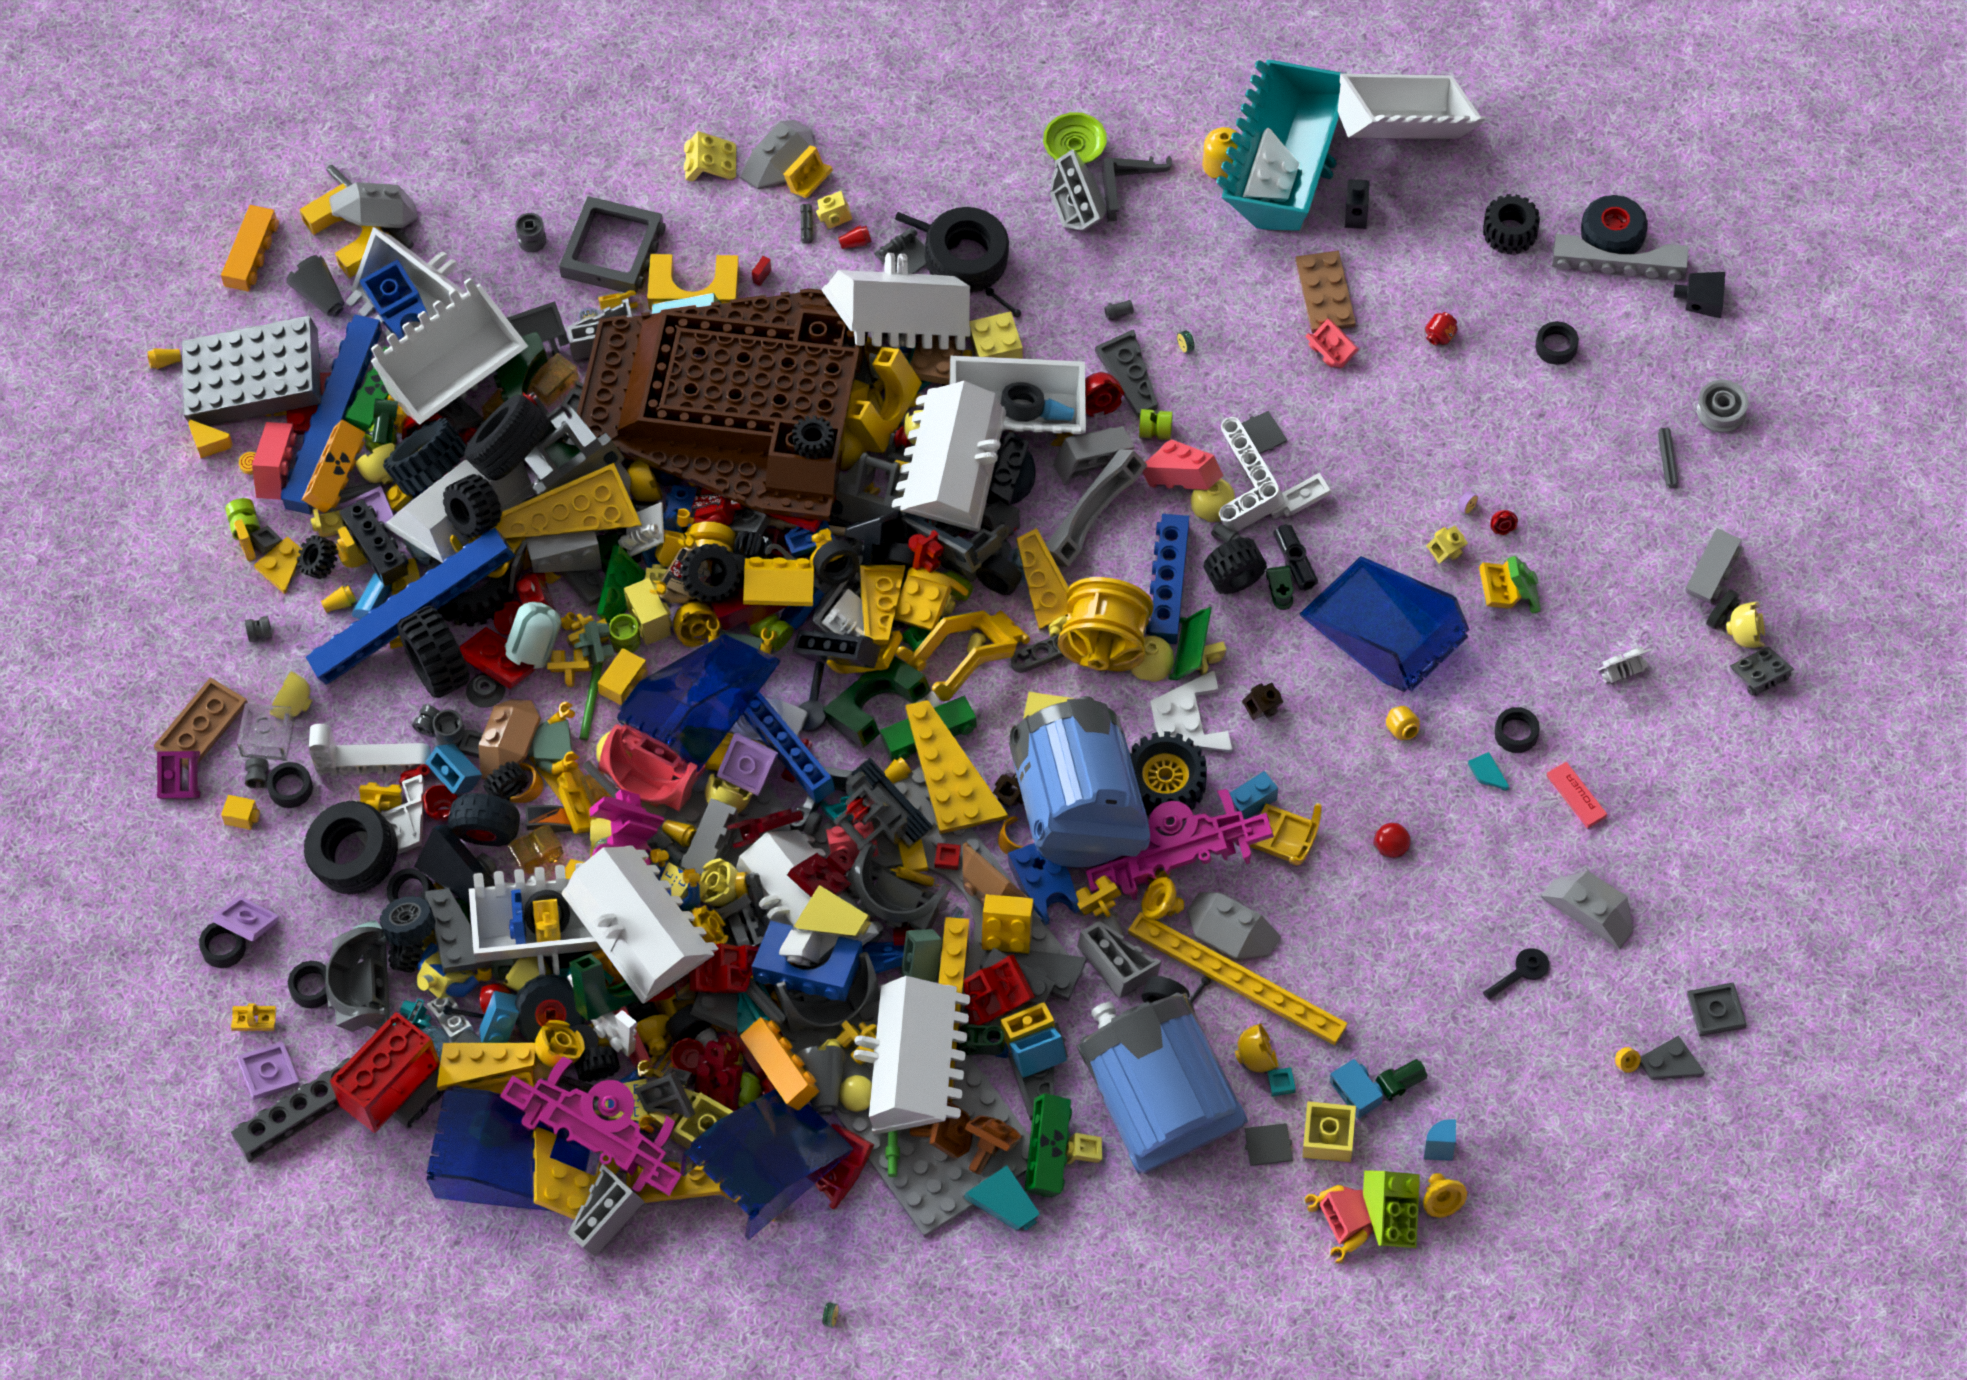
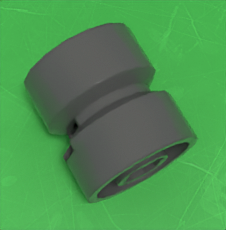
(530, 232)
(448, 727)

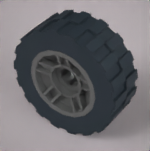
(407, 921)

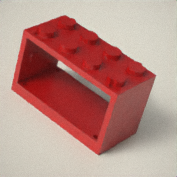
(385, 1072)

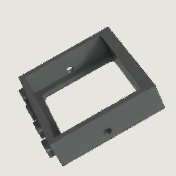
(606, 277)

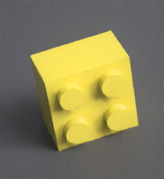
(995, 337)
(648, 611)
(1329, 1131)

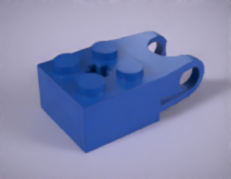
(395, 307)
(1045, 885)

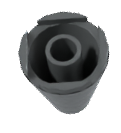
(317, 285)
(827, 1070)

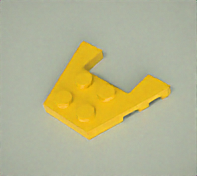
(558, 1184)

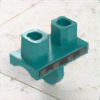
(415, 1013)

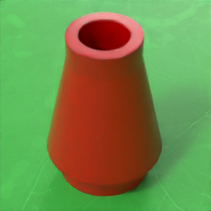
(855, 238)

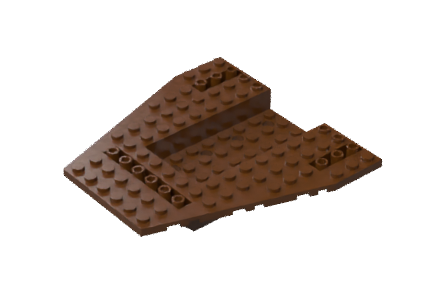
(707, 438)

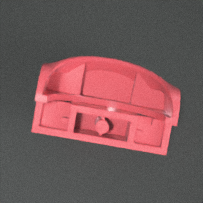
(650, 771)

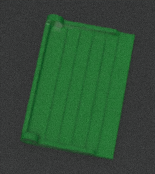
(1191, 643)

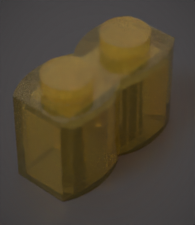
(535, 849)

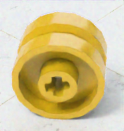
(712, 533)

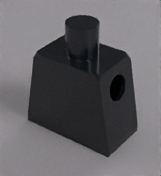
(1357, 198)
(1703, 293)

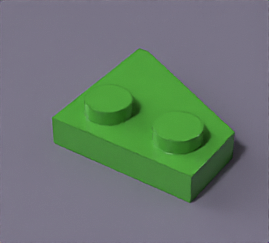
(1525, 581)

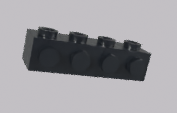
(374, 542)
(841, 649)

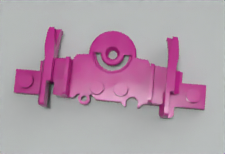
(628, 821)
(1197, 839)
(615, 1138)

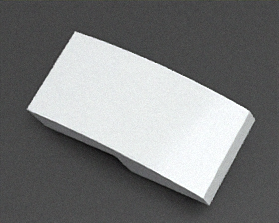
(452, 1024)

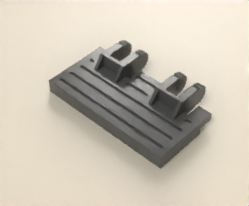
(545, 321)

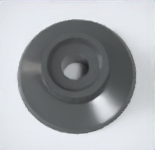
(487, 697)

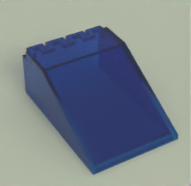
(1389, 622)
(698, 697)
(489, 1151)
(767, 1156)

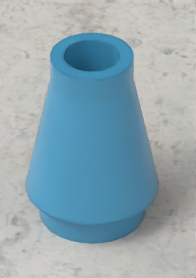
(1056, 411)

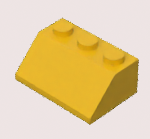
(778, 582)

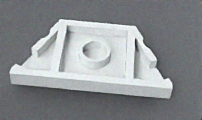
(1271, 171)

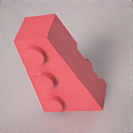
(273, 459)
(1183, 466)

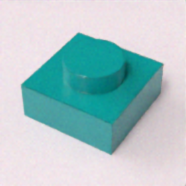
(1281, 1081)

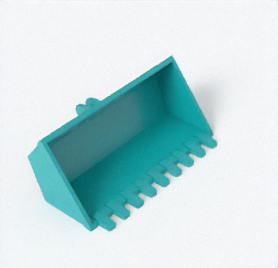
(1303, 114)

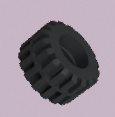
(1511, 237)
(472, 505)
(1235, 565)
(729, 569)

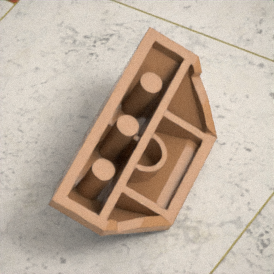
(507, 734)
(983, 878)

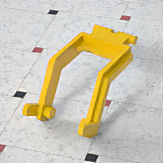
(997, 628)

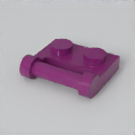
(170, 774)

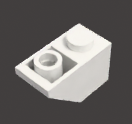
(802, 948)

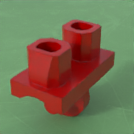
(926, 551)

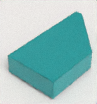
(1487, 771)

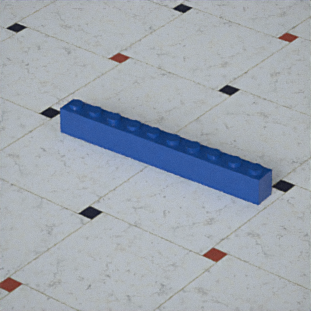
(339, 394)
(433, 589)

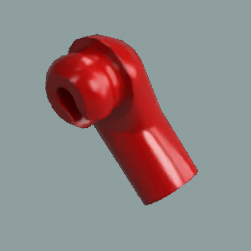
(423, 769)

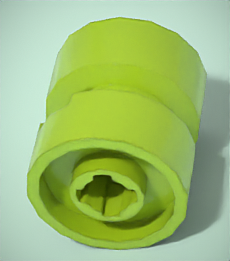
(1155, 424)
(242, 509)
(783, 630)
(624, 633)

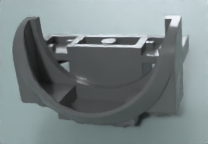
(894, 897)
(361, 989)
(819, 1011)

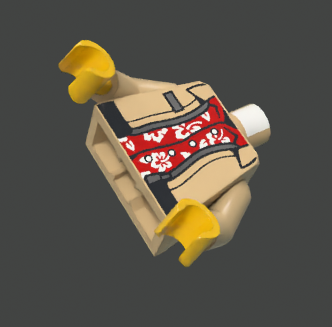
(670, 586)

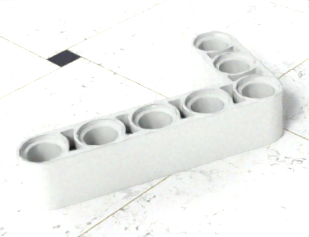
(1257, 497)
(362, 758)

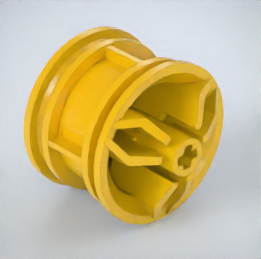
(1105, 624)

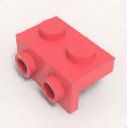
(1332, 344)
(840, 840)

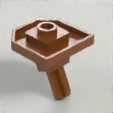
(947, 1135)
(993, 1135)

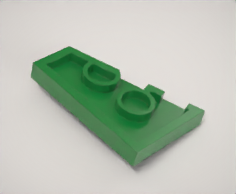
(620, 574)

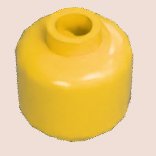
(1403, 723)

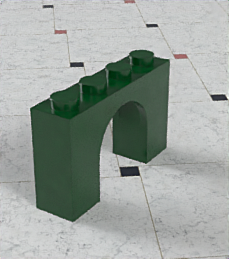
(846, 711)
(590, 990)

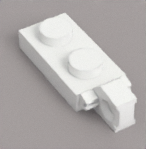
(1302, 496)

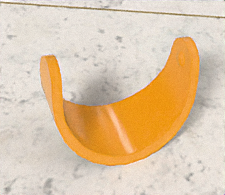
(535, 789)
(1003, 841)

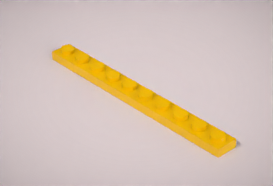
(1238, 978)

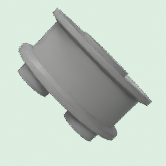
(1722, 418)

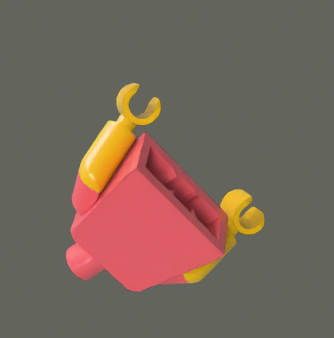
(1346, 1215)

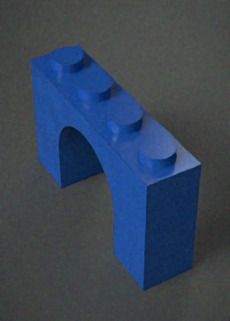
(829, 980)

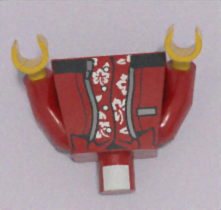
(708, 508)
(535, 589)

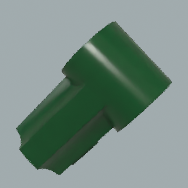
(384, 417)
(1398, 1081)

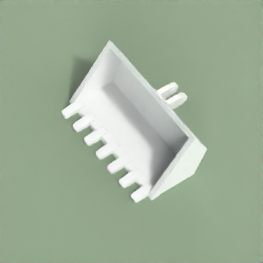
(1405, 107)
(426, 278)
(901, 304)
(446, 352)
(1055, 378)
(952, 455)
(427, 524)
(783, 899)
(492, 914)
(636, 920)
(914, 1054)

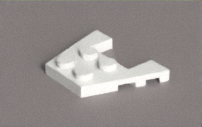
(1179, 714)
(406, 818)
(617, 1029)

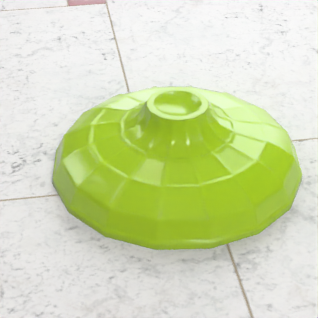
(1075, 132)

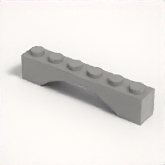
(1575, 253)
(1115, 477)

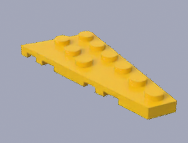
(582, 505)
(953, 783)

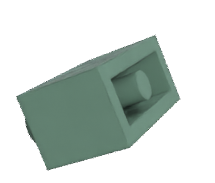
(922, 954)

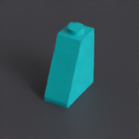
(1004, 1199)

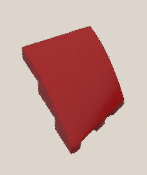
(725, 971)
(996, 991)
(848, 1170)

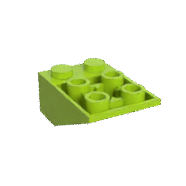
(1393, 1206)

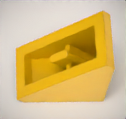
(208, 439)

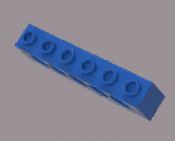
(1177, 528)
(790, 749)

